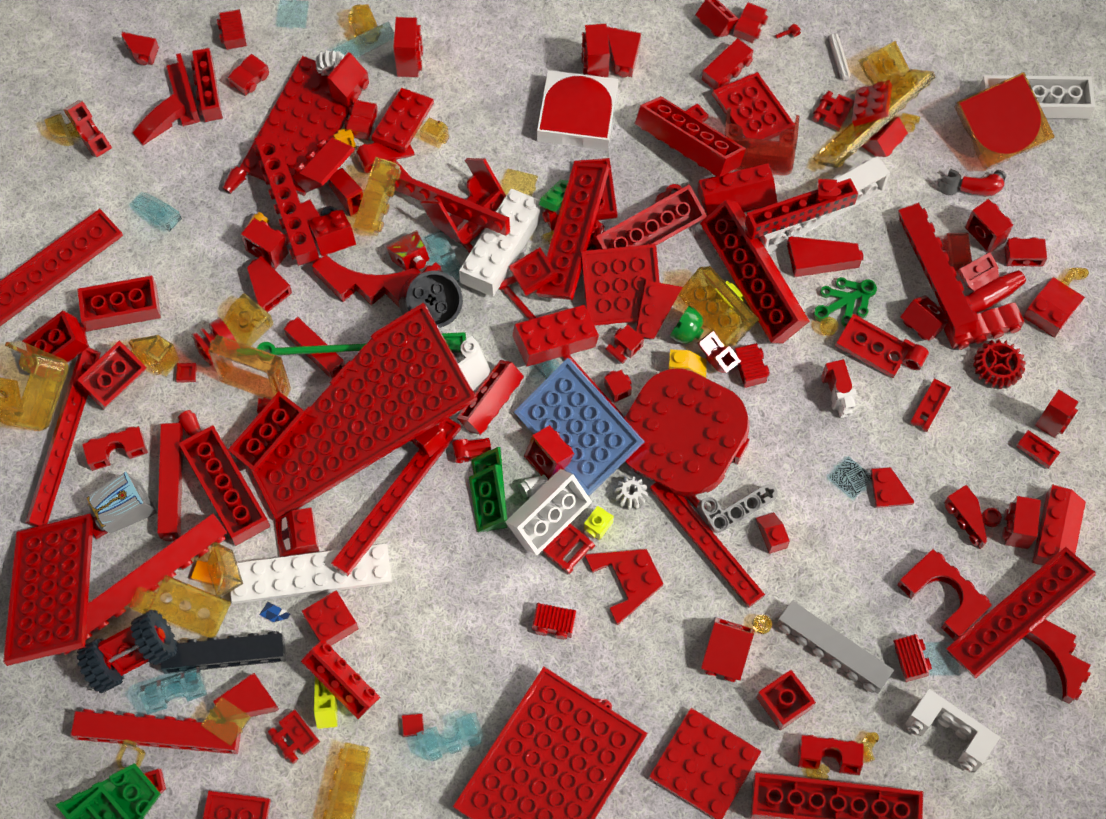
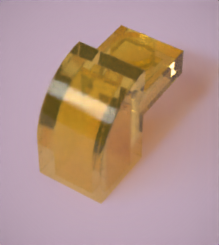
(60, 131)

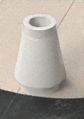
(532, 485)

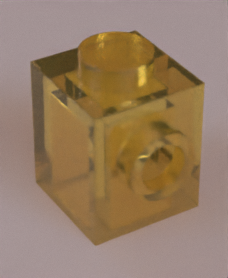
(434, 132)

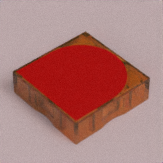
(1004, 121)

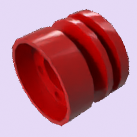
(202, 344)

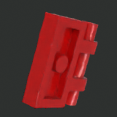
(837, 114)
(298, 731)

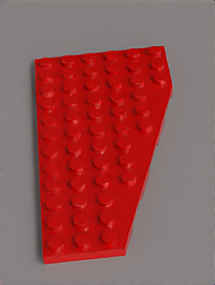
(374, 405)

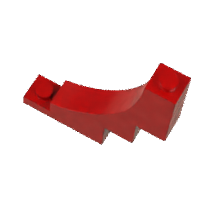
(371, 287)

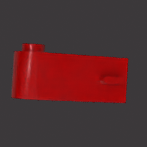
(368, 152)

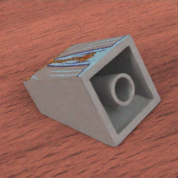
(120, 503)

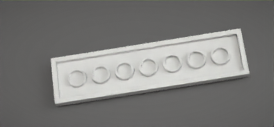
(308, 575)

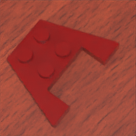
(636, 575)

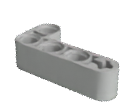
(740, 506)

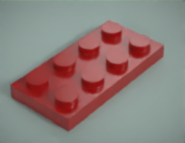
(402, 120)

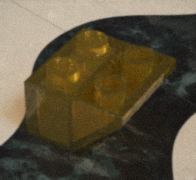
(156, 353)

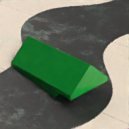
(488, 491)

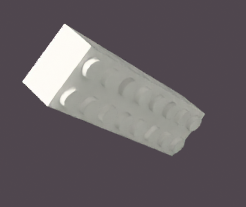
(869, 181)

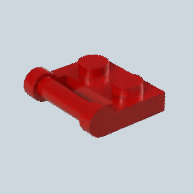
(564, 543)

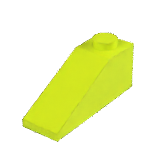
(325, 707)

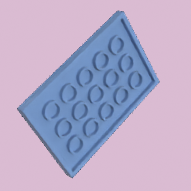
(584, 422)

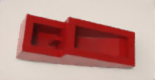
(159, 119)

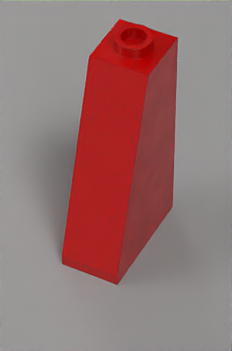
(822, 256)

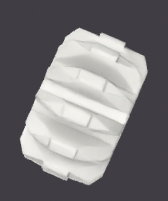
(328, 61)
(638, 495)

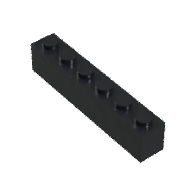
(227, 652)

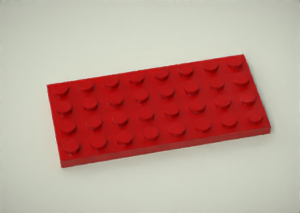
(300, 119)
(49, 590)

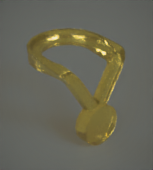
(129, 744)

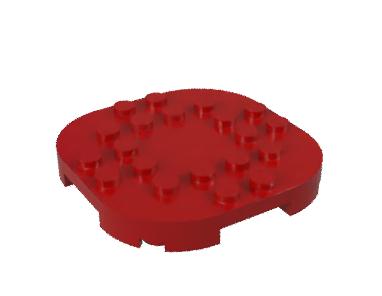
(688, 431)

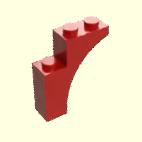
(1059, 647)

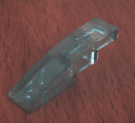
(367, 41)

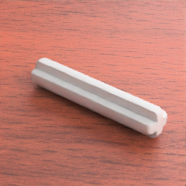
(839, 57)

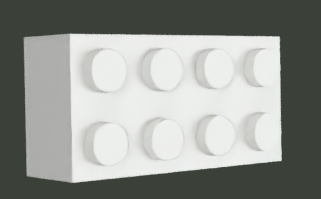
(548, 511)

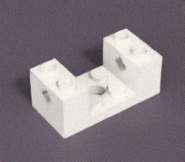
(980, 738)

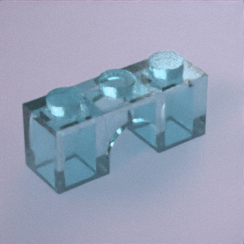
(158, 693)
(435, 745)

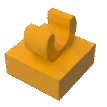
(346, 137)

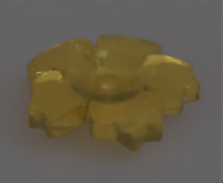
(820, 773)

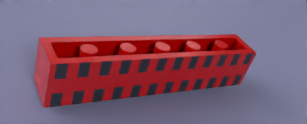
(798, 210)

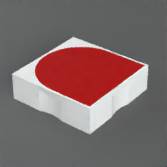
(577, 110)

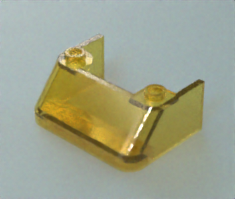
(41, 390)

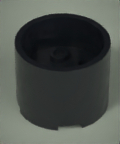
(436, 285)

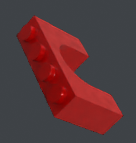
(934, 569)

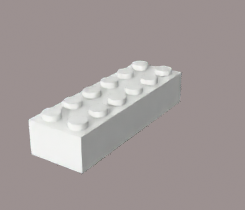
(1058, 95)
(494, 252)

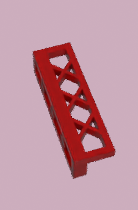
(182, 90)

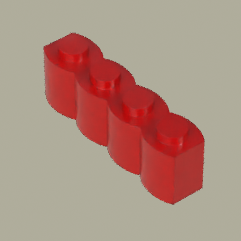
(990, 324)

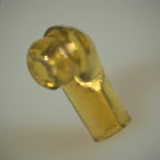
(1075, 274)
(869, 741)

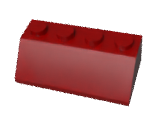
(749, 187)
(266, 431)
(1059, 523)

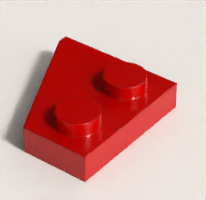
(889, 489)

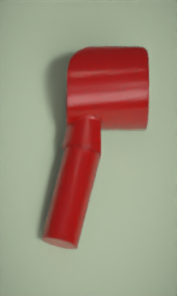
(794, 29)

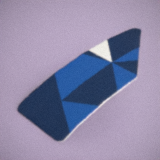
(274, 613)

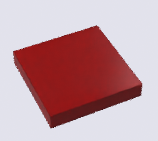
(533, 271)

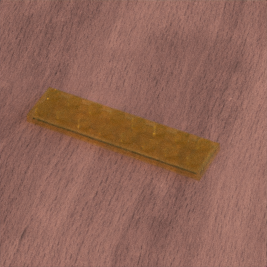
(853, 137)

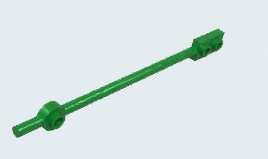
(453, 340)

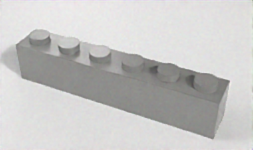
(835, 647)

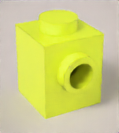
(598, 523)

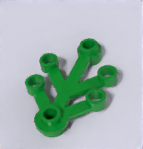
(847, 299)

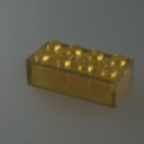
(718, 305)

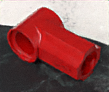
(466, 450)

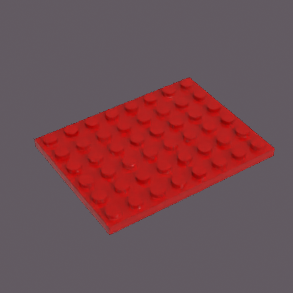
(552, 757)

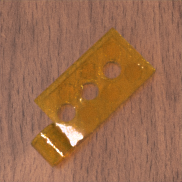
(147, 600)

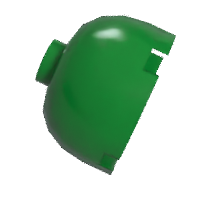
(688, 327)

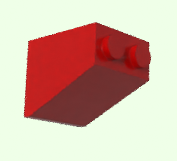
(727, 649)

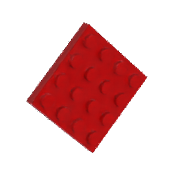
(616, 281)
(705, 764)

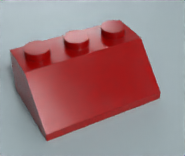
(321, 163)

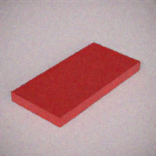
(607, 207)

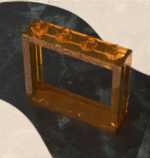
(225, 351)

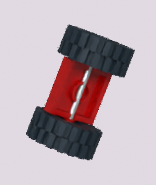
(109, 659)

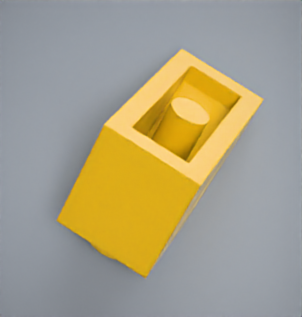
(687, 360)

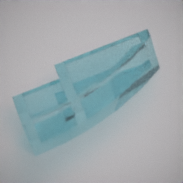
(156, 210)
(443, 254)

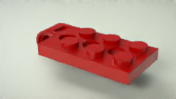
(909, 353)

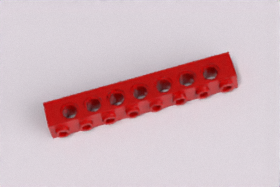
(303, 252)

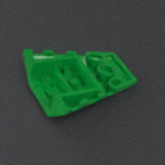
(121, 796)

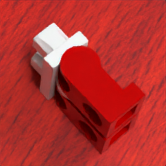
(840, 384)

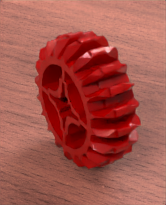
(992, 351)

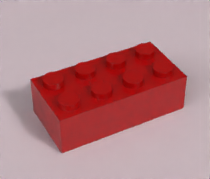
(119, 303)
(555, 335)

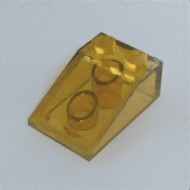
(884, 64)

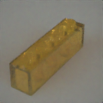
(376, 196)
(348, 782)

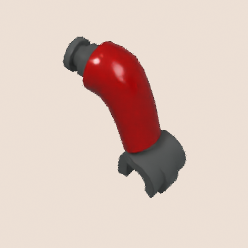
(978, 186)

